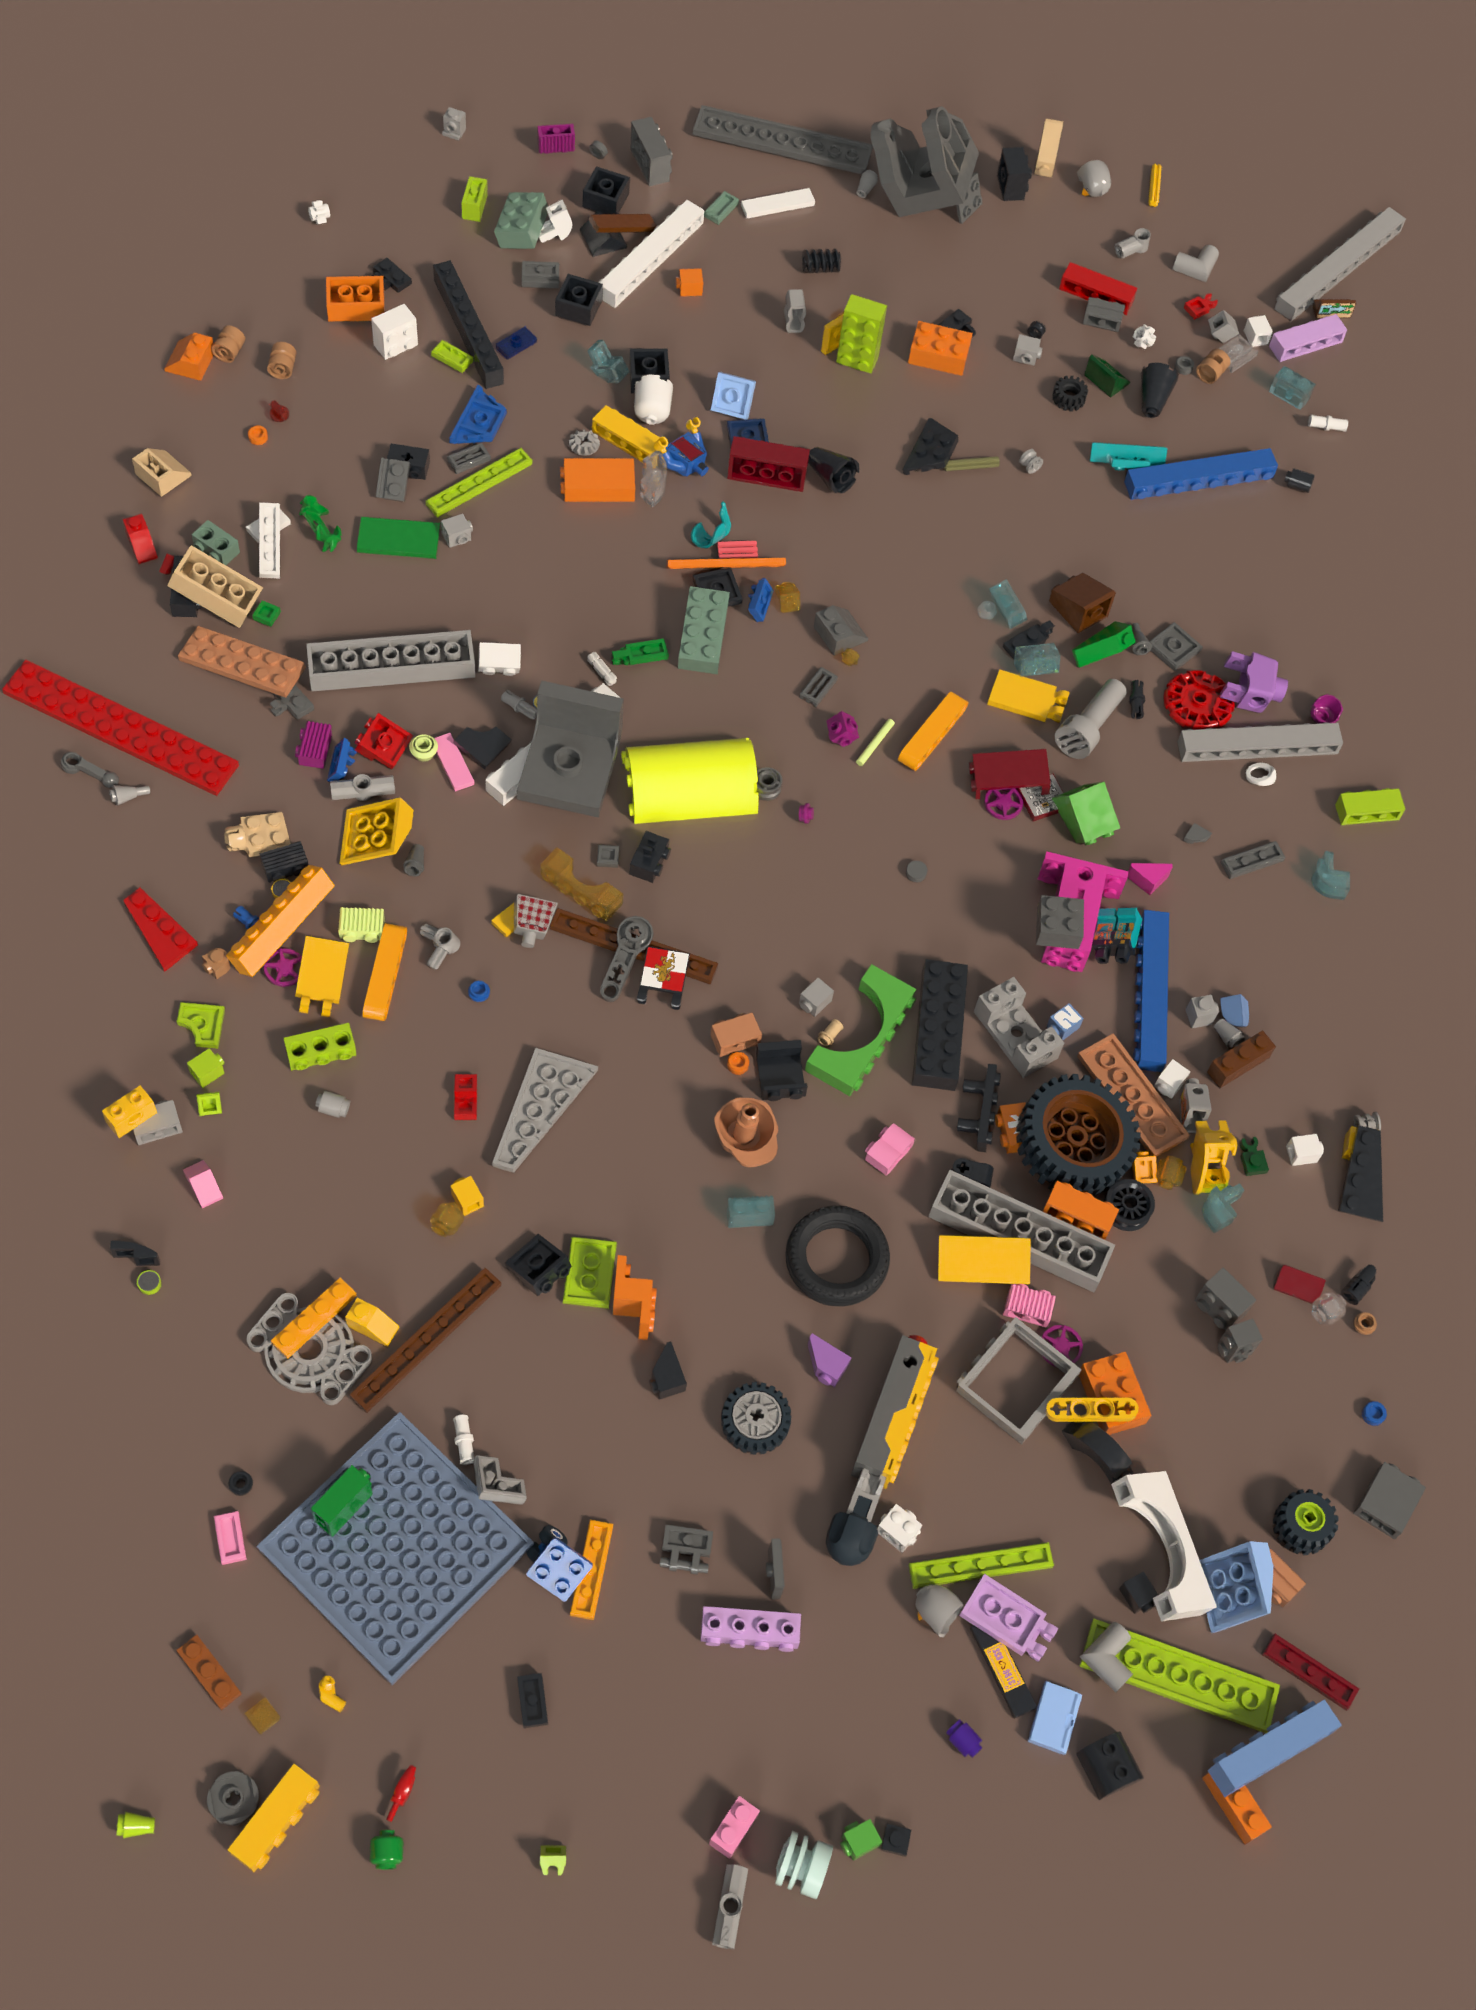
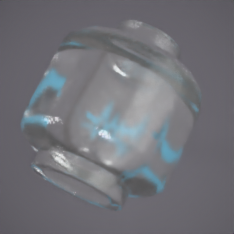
(1328, 1308)

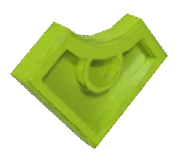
(203, 1021)

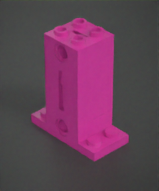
(1080, 881)

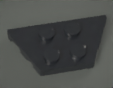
(932, 448)

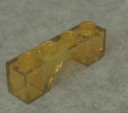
(600, 899)

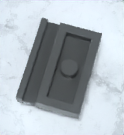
(540, 274)
(392, 479)

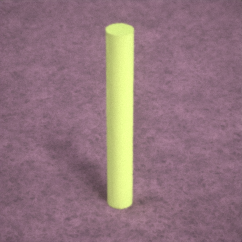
(875, 742)

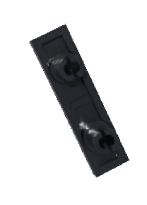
(990, 1098)

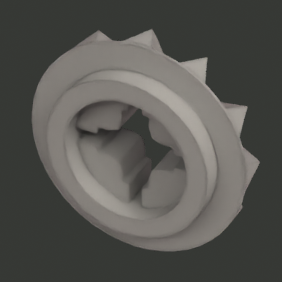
(588, 447)

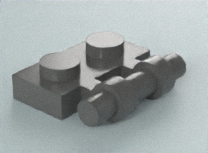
(686, 1541)

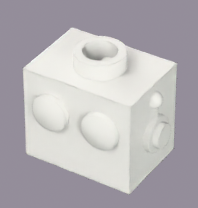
(899, 1527)

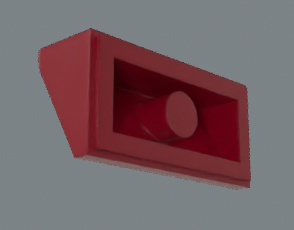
(1299, 1284)

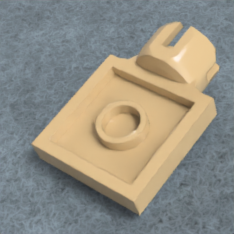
(257, 834)

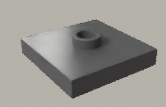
(774, 1568)

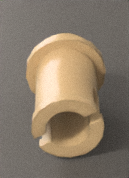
(826, 1037)

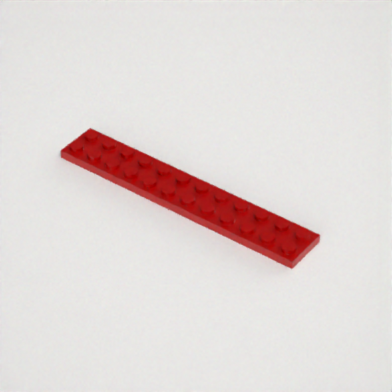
(121, 727)

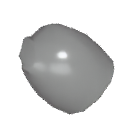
(1095, 178)
(938, 1607)

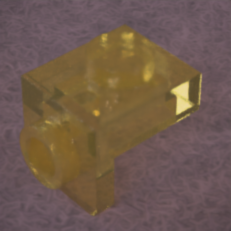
(788, 596)

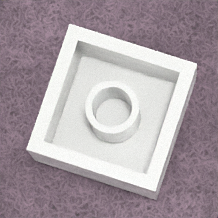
(394, 331)

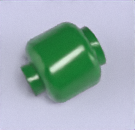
(386, 1850)

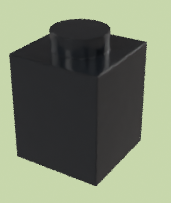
(1139, 1593)

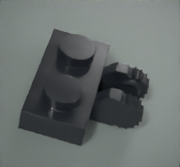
(392, 275)
(959, 321)

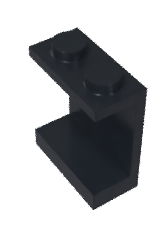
(780, 1070)

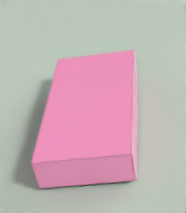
(230, 1537)

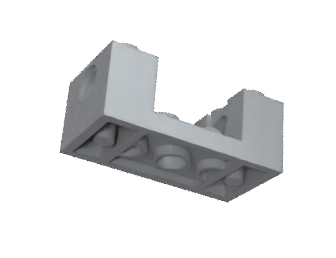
(1001, 1013)

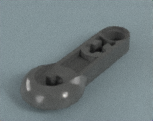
(626, 952)

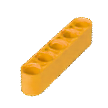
(933, 731)
(384, 972)

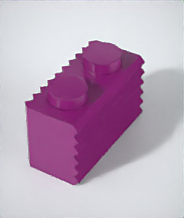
(556, 138)
(314, 744)

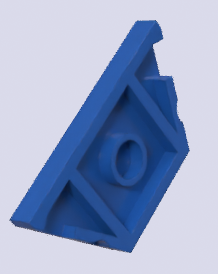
(479, 419)

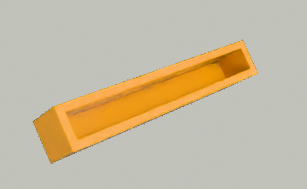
(280, 920)

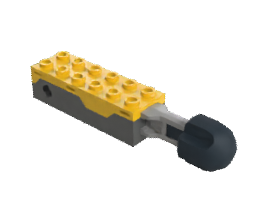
(852, 1533)

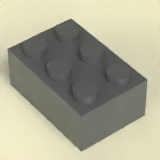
(650, 151)

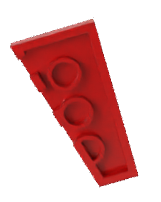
(160, 930)

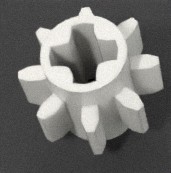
(319, 212)
(1144, 336)

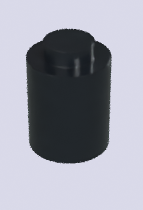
(1299, 480)

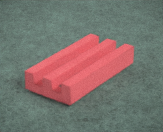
(737, 548)

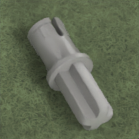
(519, 704)

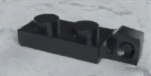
(1032, 636)

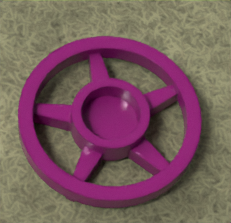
(1004, 803)
(283, 967)
(1063, 1344)

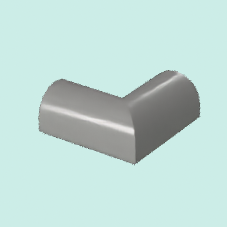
(1197, 267)
(493, 1486)
(1102, 1656)

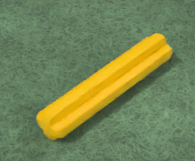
(1154, 185)

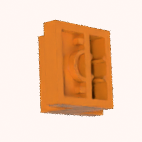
(634, 1297)

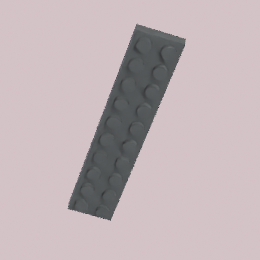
(782, 139)

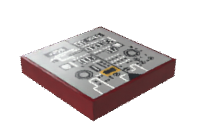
(1040, 805)

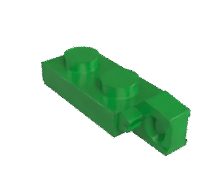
(641, 653)

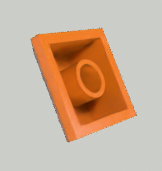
(191, 356)

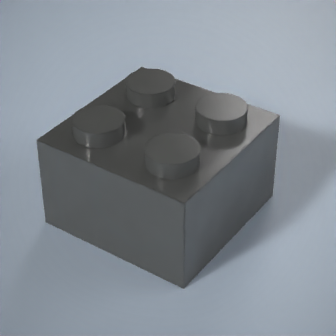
(1060, 922)
(1224, 1299)

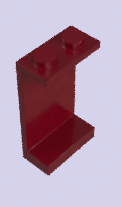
(1010, 770)

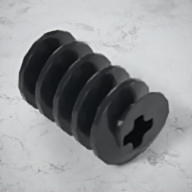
(821, 259)

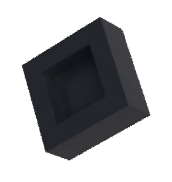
(896, 1840)

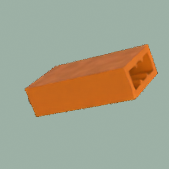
(598, 479)

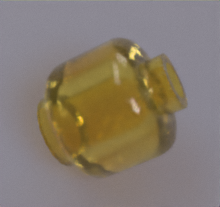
(1170, 1172)
(447, 1219)

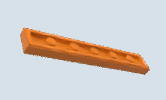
(725, 563)

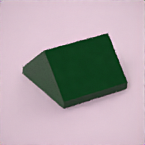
(1105, 376)

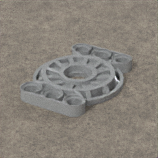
(322, 1369)

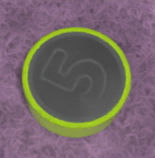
(149, 1282)

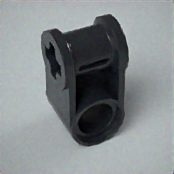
(974, 1170)

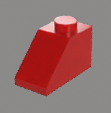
(140, 538)

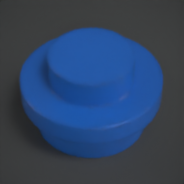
(479, 991)

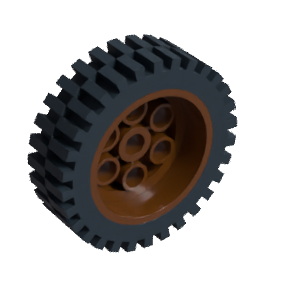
(1080, 1103)

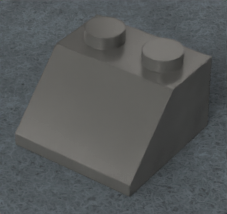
(838, 629)

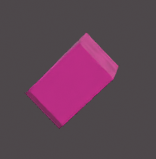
(1149, 875)

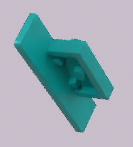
(1127, 455)

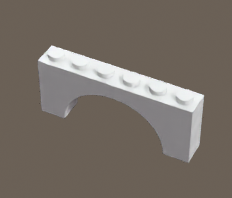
(1154, 1498)

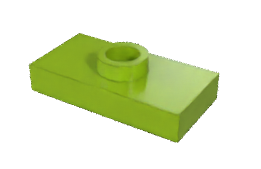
(452, 356)

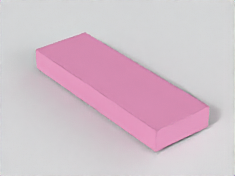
(453, 763)

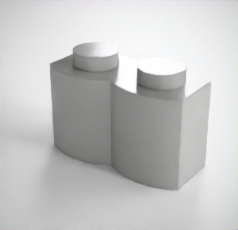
(795, 311)

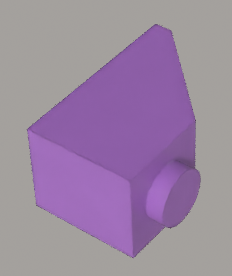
(827, 1361)

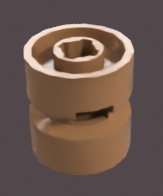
(228, 344)
(281, 360)
(1213, 366)

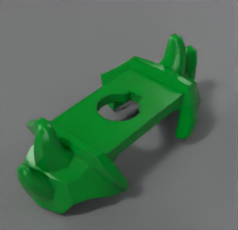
(312, 511)

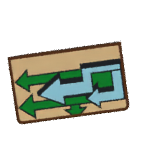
(1329, 307)

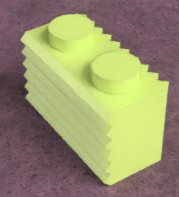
(361, 924)

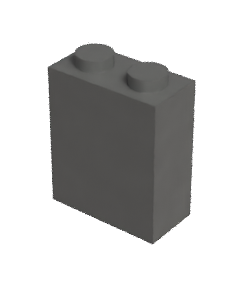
(1390, 1500)

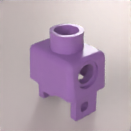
(1256, 684)

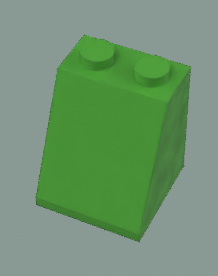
(1087, 812)

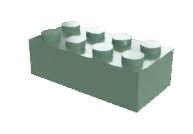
(703, 630)

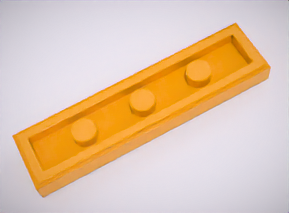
(596, 1551)

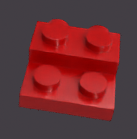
(383, 741)

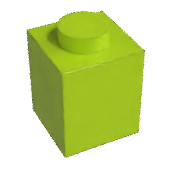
(206, 1067)

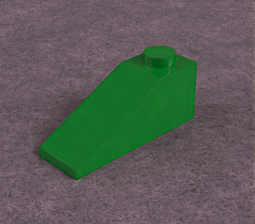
(1103, 644)

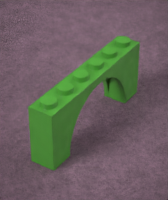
(847, 1068)

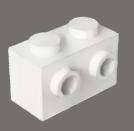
(499, 658)

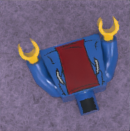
(686, 453)

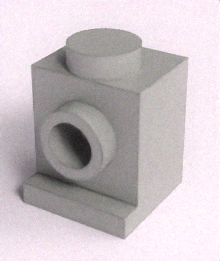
(454, 123)

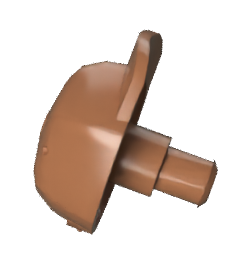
(747, 1131)

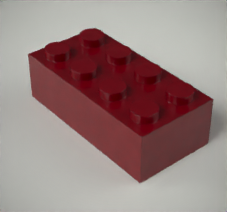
(768, 464)

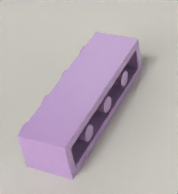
(1308, 337)

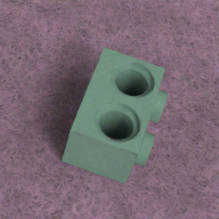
(215, 542)

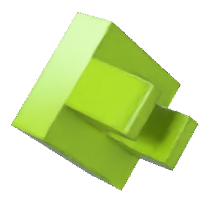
(553, 1856)

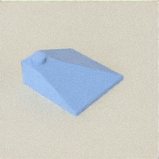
(1239, 1584)

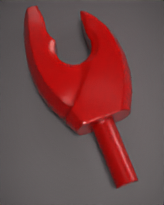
(402, 1791)

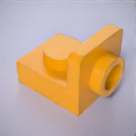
(1145, 1168)

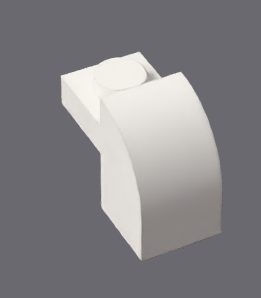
(559, 222)

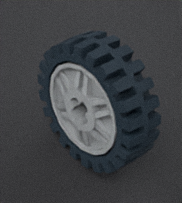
(765, 1432)

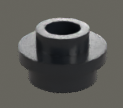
(240, 1476)

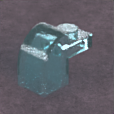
(605, 366)
(1330, 882)
(1217, 1207)

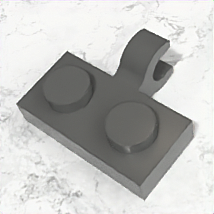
(295, 702)

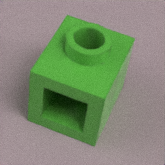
(860, 1839)

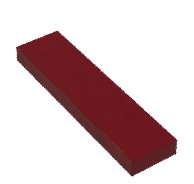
(1310, 1672)

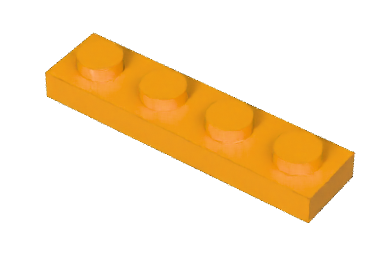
(313, 1318)

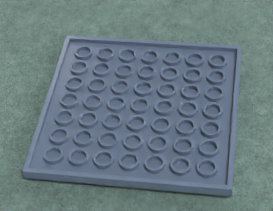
(406, 1557)

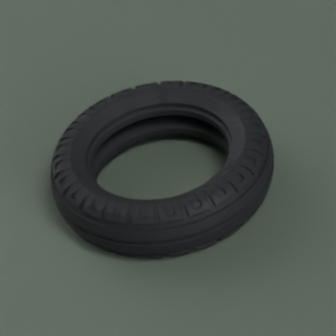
(820, 1289)

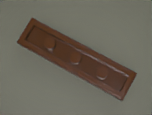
(622, 223)

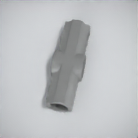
(351, 788)
(727, 1923)

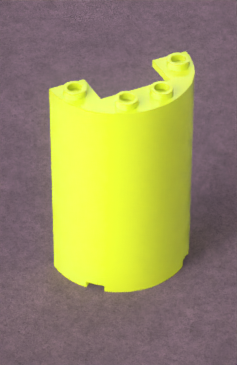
(691, 780)

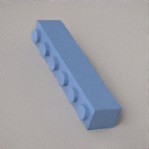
(1274, 1747)

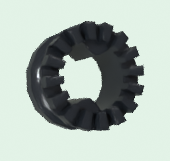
(1039, 328)

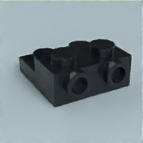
(539, 1265)

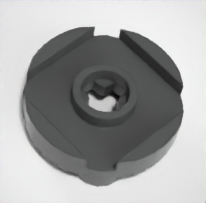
(246, 1806)

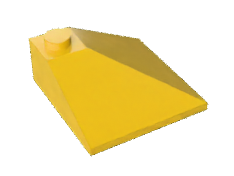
(375, 830)

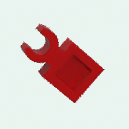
(1198, 307)

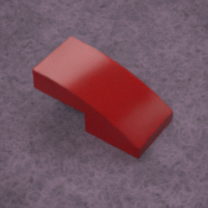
(465, 1097)

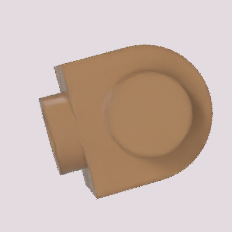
(216, 962)

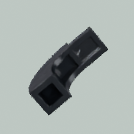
(1100, 1447)

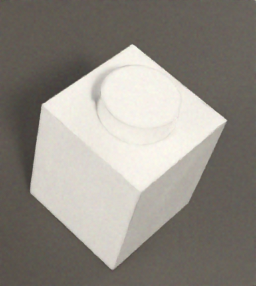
(1258, 331)
(1171, 1079)
(1304, 1149)

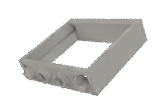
(1040, 1345)

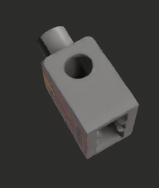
(1194, 1098)

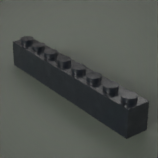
(468, 324)

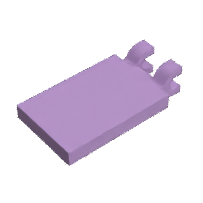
(1008, 1618)

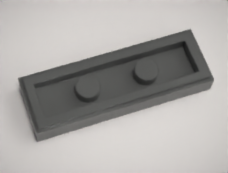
(1253, 860)

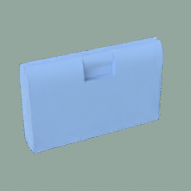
(1054, 1718)

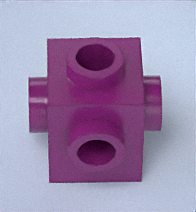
(842, 729)

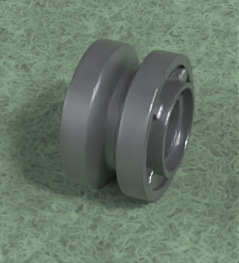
(772, 777)

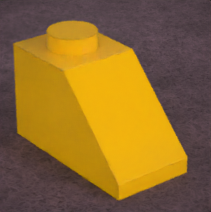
(371, 1322)

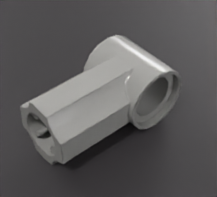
(1137, 243)

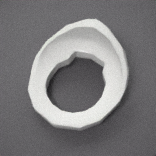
(1265, 780)

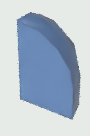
(1235, 1010)

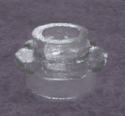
(989, 607)

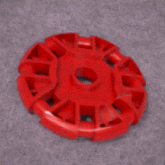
(1189, 705)

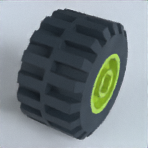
(1305, 1522)

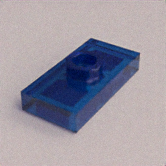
(516, 343)

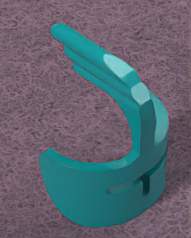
(703, 539)

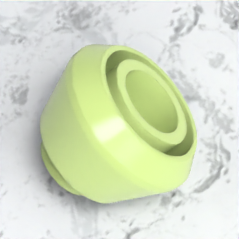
(423, 747)

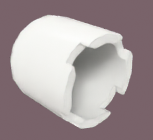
(653, 399)

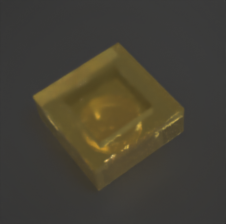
(262, 1716)

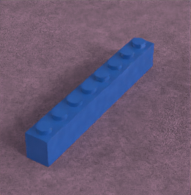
(1200, 473)
(1152, 992)

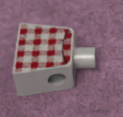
(532, 918)

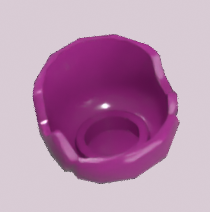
(1326, 709)

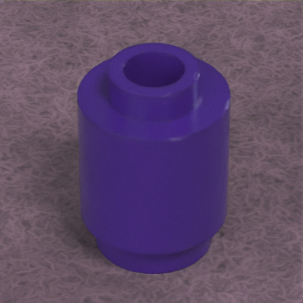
(964, 1739)

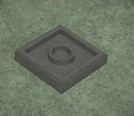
(1175, 646)

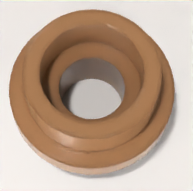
(1369, 1319)

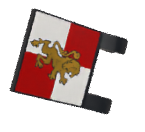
(664, 972)

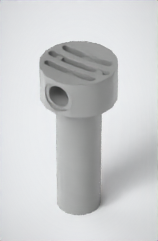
(1081, 733)

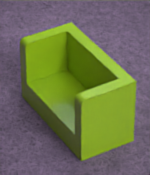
(474, 199)

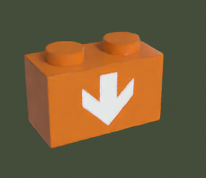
(1007, 1120)

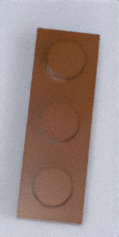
(209, 1672)

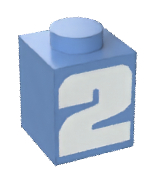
(1065, 1021)

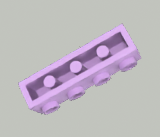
(750, 1627)

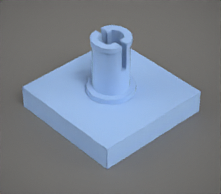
(733, 395)

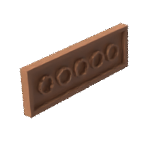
(242, 661)
(1113, 1065)

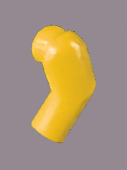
(328, 1694)

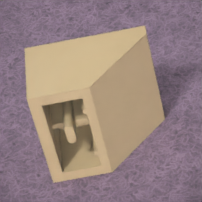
(159, 470)

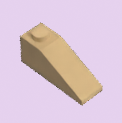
(1048, 148)

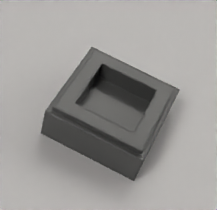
(608, 856)

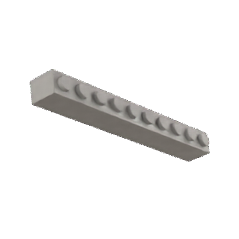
(1339, 263)

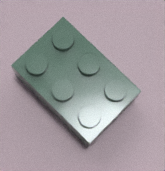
(521, 220)

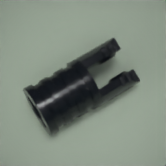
(1359, 1285)

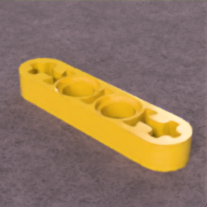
(1091, 1405)

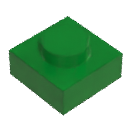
(266, 613)

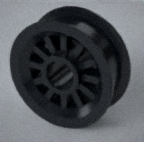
(1141, 1211)

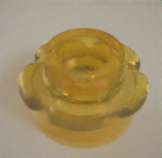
(850, 657)

